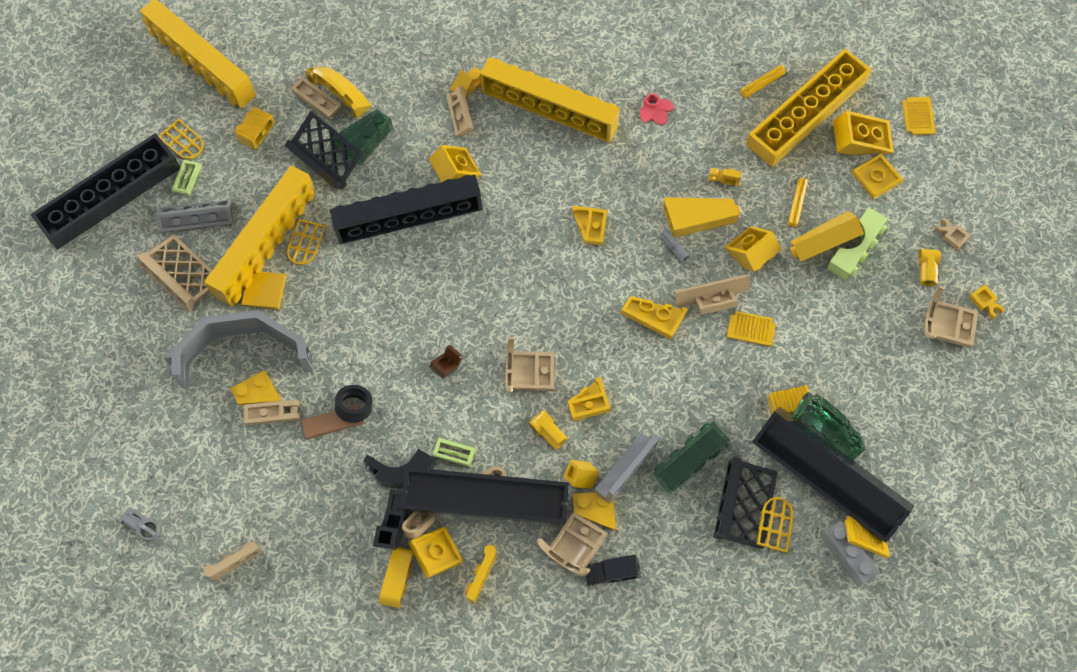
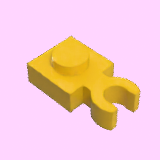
(727, 176)
(986, 299)

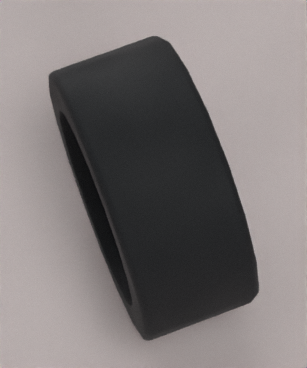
(353, 391)

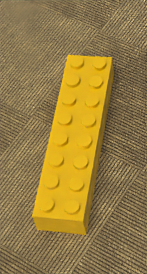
(197, 53)
(549, 99)
(808, 107)
(261, 236)

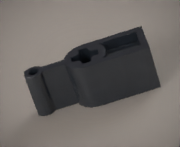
(614, 570)

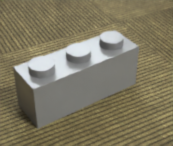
(851, 557)

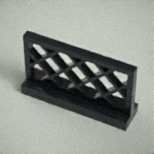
(313, 160)
(729, 497)

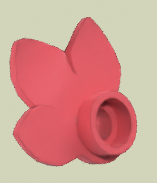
(655, 111)

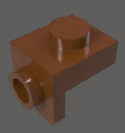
(447, 362)

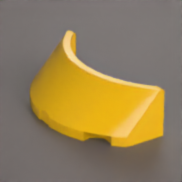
(340, 87)

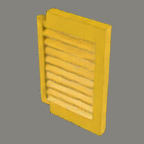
(918, 116)
(751, 328)
(865, 539)

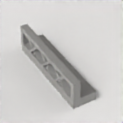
(195, 215)
(626, 467)

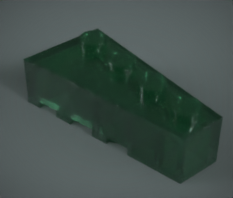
(691, 457)

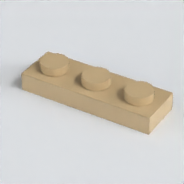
(316, 98)

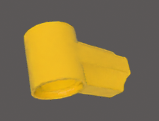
(929, 266)
(548, 430)

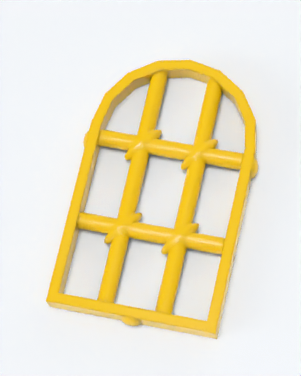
(182, 133)
(303, 235)
(769, 528)

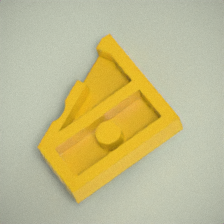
(590, 224)
(255, 390)
(589, 402)
(595, 509)

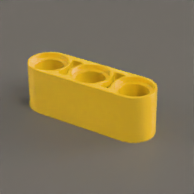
(395, 578)

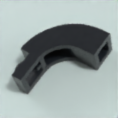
(394, 476)
(391, 532)

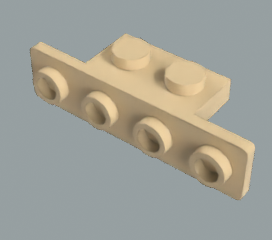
(714, 295)

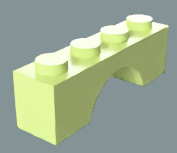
(846, 260)

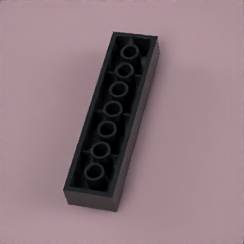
(105, 191)
(406, 209)

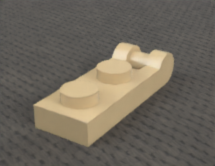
(459, 111)
(271, 412)
(232, 561)

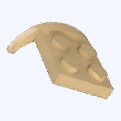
(950, 322)
(528, 370)
(575, 545)

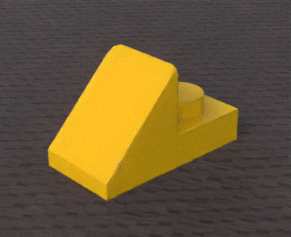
(469, 81)

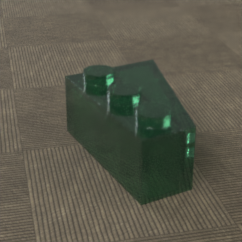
(366, 134)

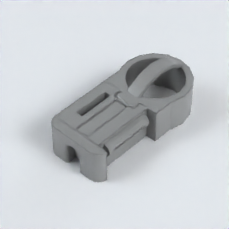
(138, 522)

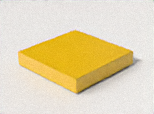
(877, 176)
(264, 290)
(435, 552)

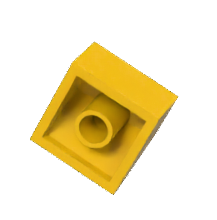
(453, 163)
(753, 248)

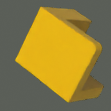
(581, 474)

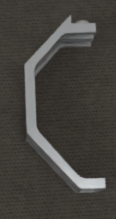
(229, 325)

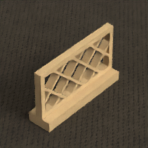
(166, 279)

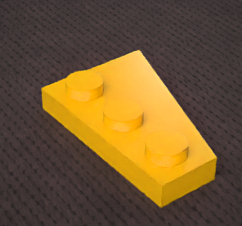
(657, 317)

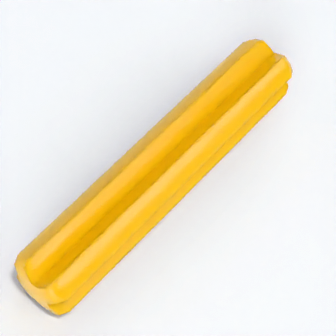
(763, 81)
(797, 202)

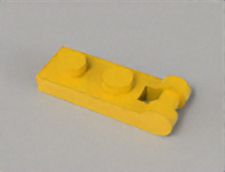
(481, 573)

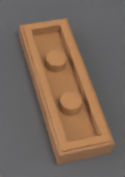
(327, 423)

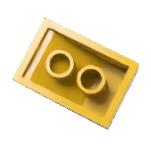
(862, 134)

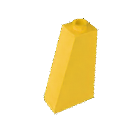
(698, 214)
(826, 236)

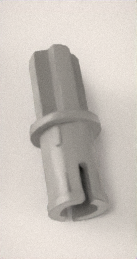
(674, 245)

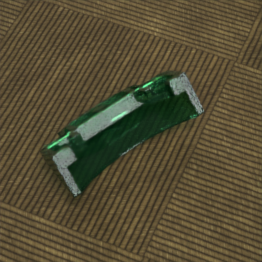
(830, 424)

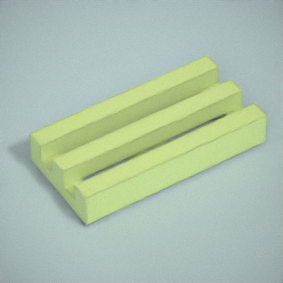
(187, 192)
(450, 459)

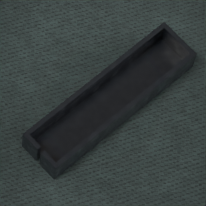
(833, 474)
(484, 496)

